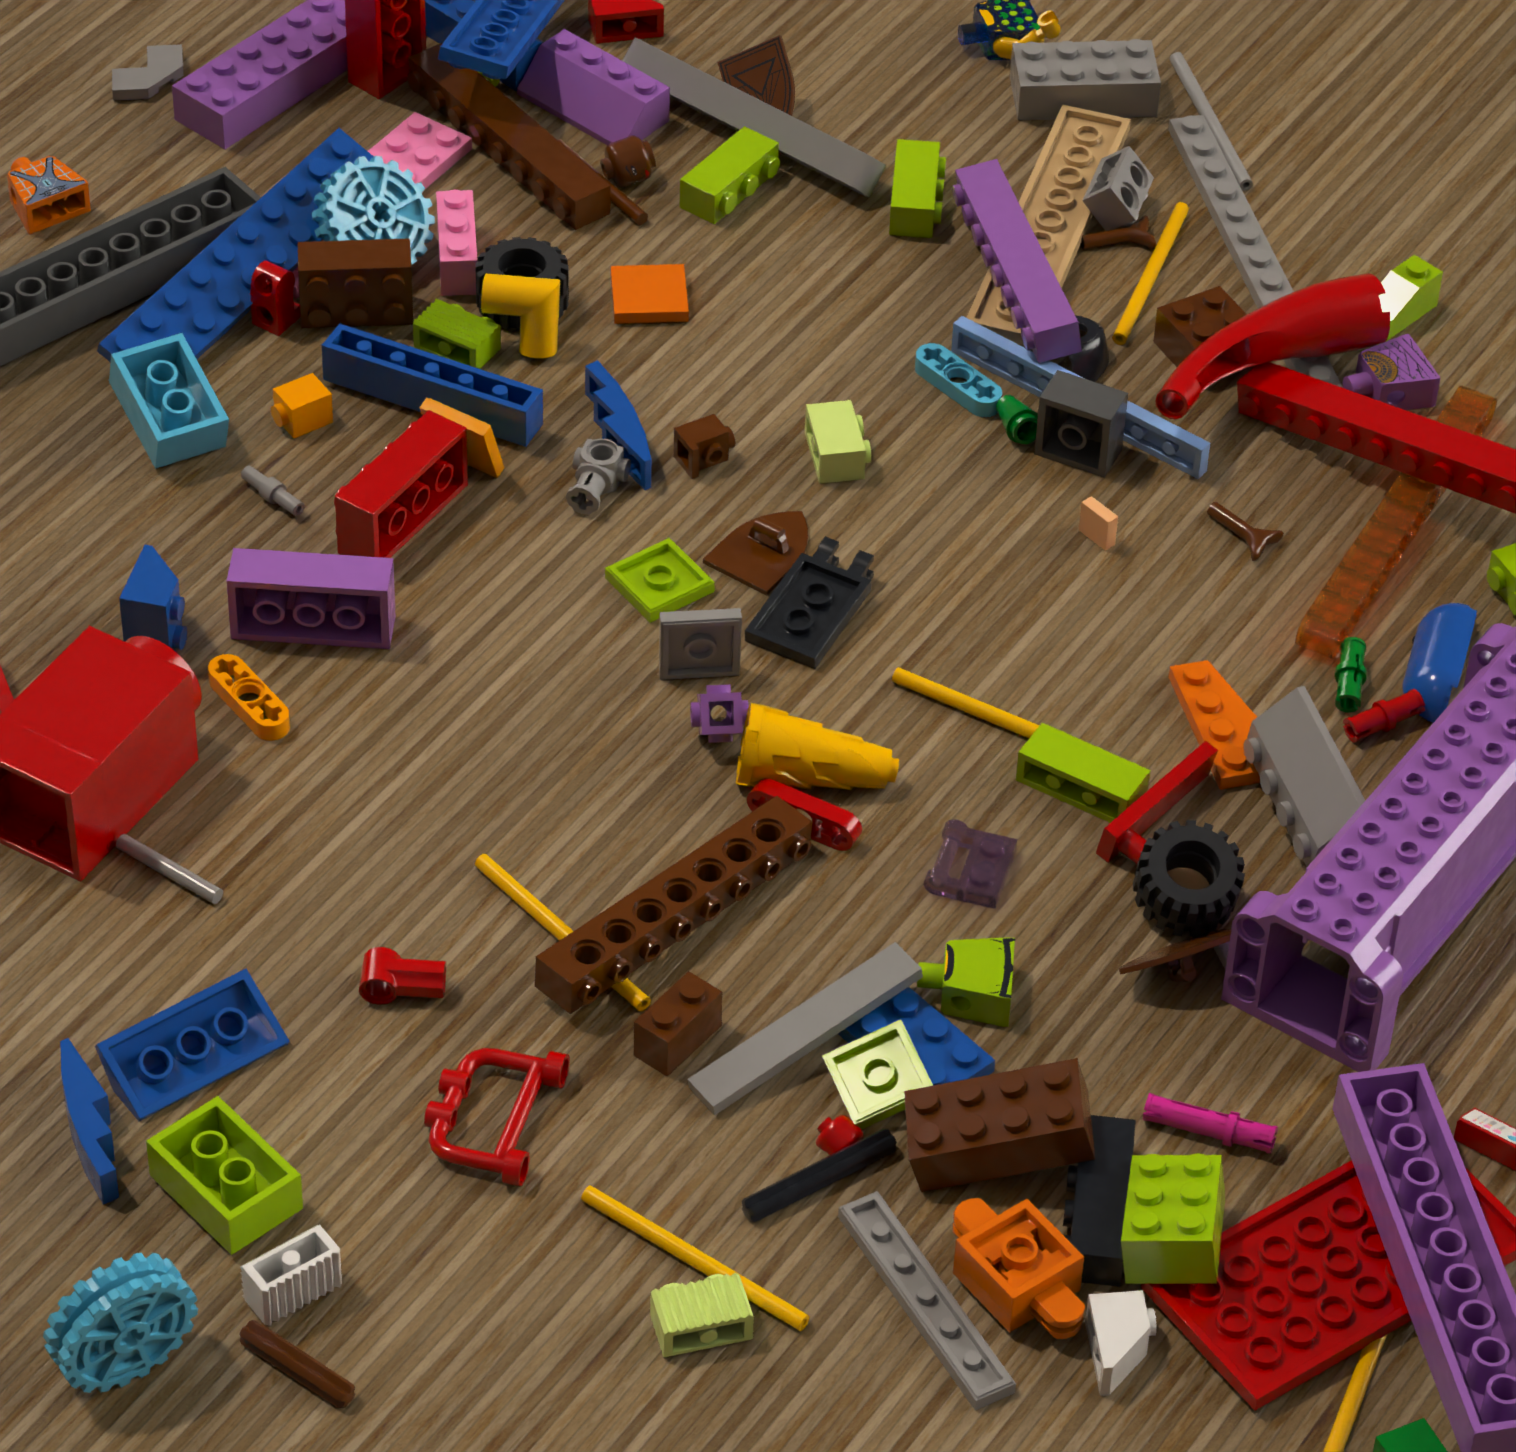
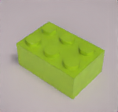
(224, 1175)
(1173, 1219)

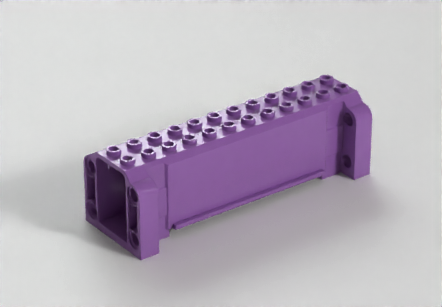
(1390, 877)

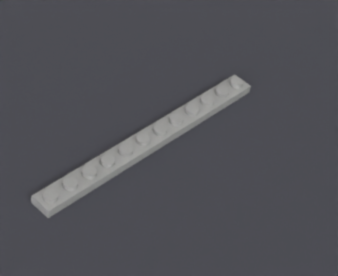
(1238, 226)

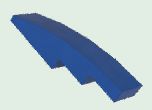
(619, 421)
(88, 1122)

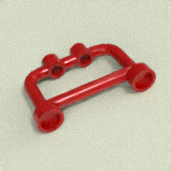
(456, 1086)

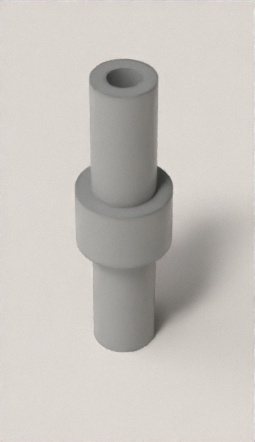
(272, 490)

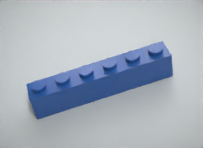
(412, 375)

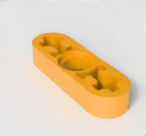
(250, 712)

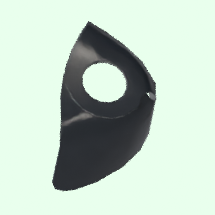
(1094, 356)

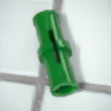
(1350, 674)

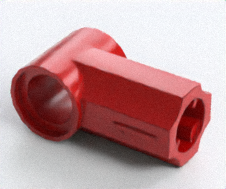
(388, 976)

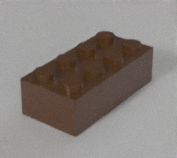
(999, 1125)

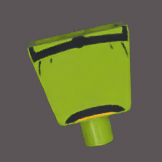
(974, 979)

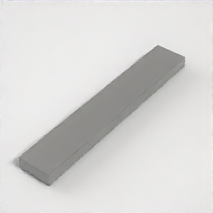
(804, 1028)
(927, 1301)

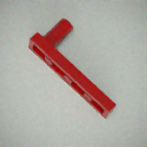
(1125, 830)

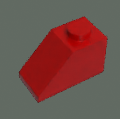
(625, 20)

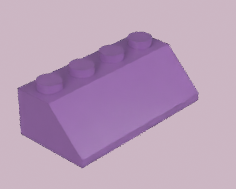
(594, 90)

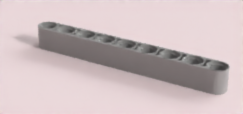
(739, 109)

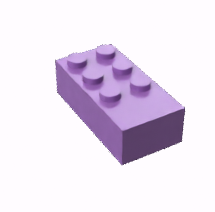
(311, 598)

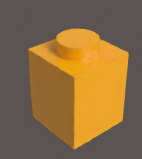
(302, 405)

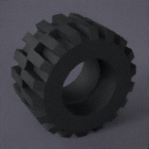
(523, 259)
(1193, 849)

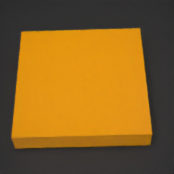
(481, 443)

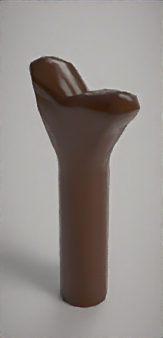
(1135, 233)
(1254, 537)

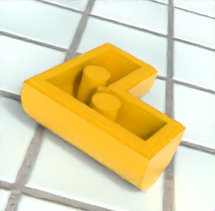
(536, 304)

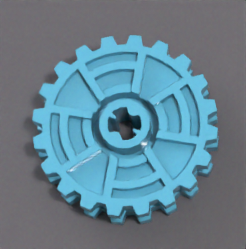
(374, 203)
(120, 1322)

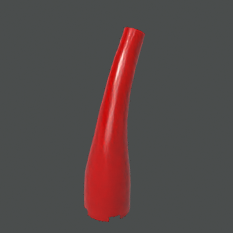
(1307, 323)

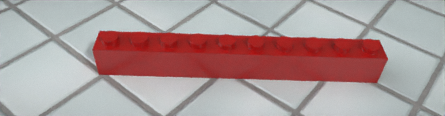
(1380, 433)

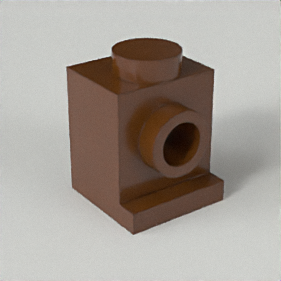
(702, 444)

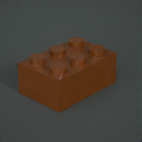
(355, 283)

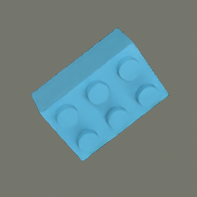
(168, 400)

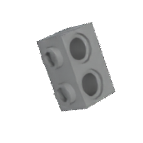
(1118, 189)

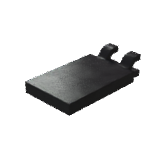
(812, 605)

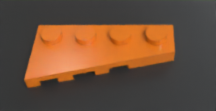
(1216, 717)

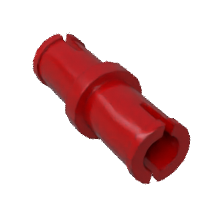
(1383, 715)

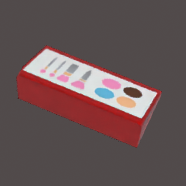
(1487, 1136)

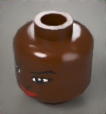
(628, 161)

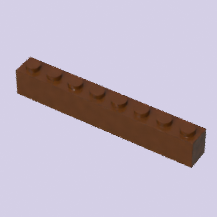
(511, 138)

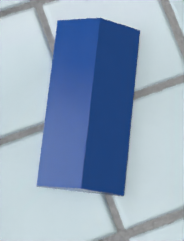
(190, 1045)

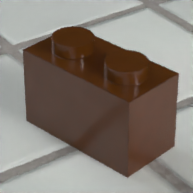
(677, 1023)

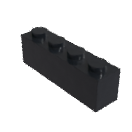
(1100, 1200)

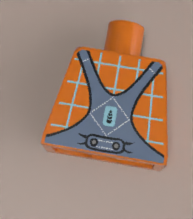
(46, 192)

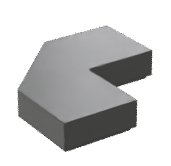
(163, 65)

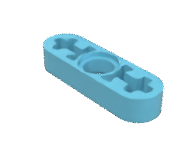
(939, 365)

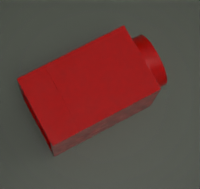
(94, 748)

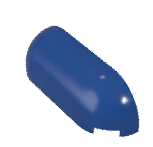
(1439, 655)

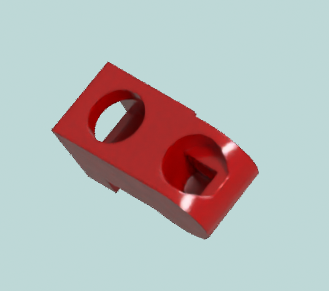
(273, 294)

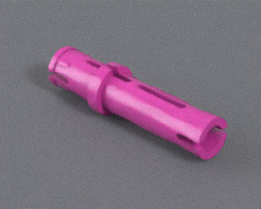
(1210, 1123)

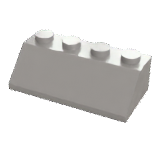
(1302, 772)

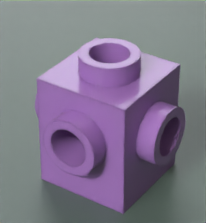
(735, 710)

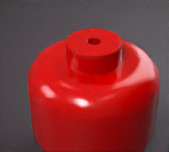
(837, 1134)

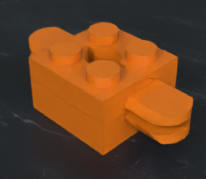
(1039, 1261)

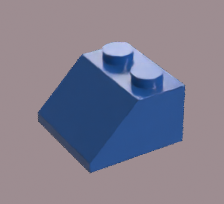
(153, 602)

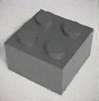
(1081, 423)

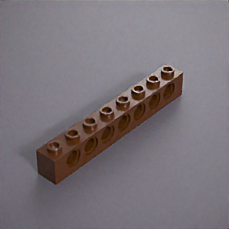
(672, 905)

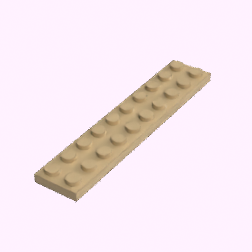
(1055, 202)

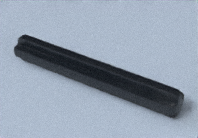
(819, 1175)

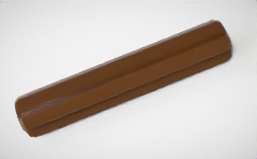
(297, 1364)

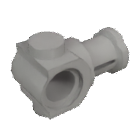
(599, 471)

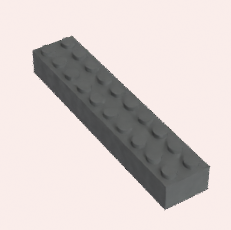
(114, 262)

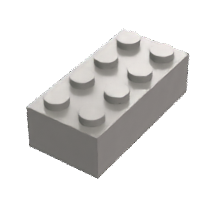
(1092, 75)

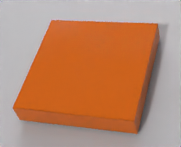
(649, 293)

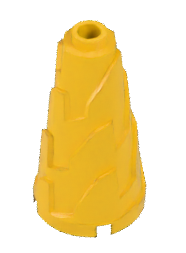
(808, 755)

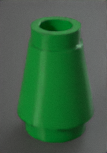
(1017, 419)

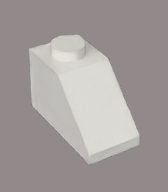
(1118, 1335)

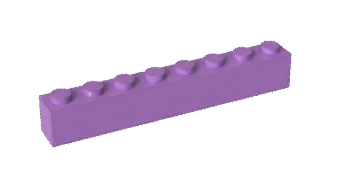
(1016, 261)

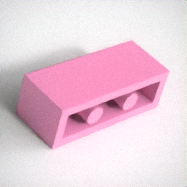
(456, 242)

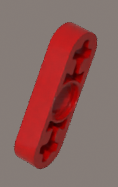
(839, 826)

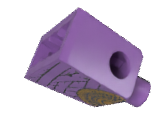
(1395, 375)

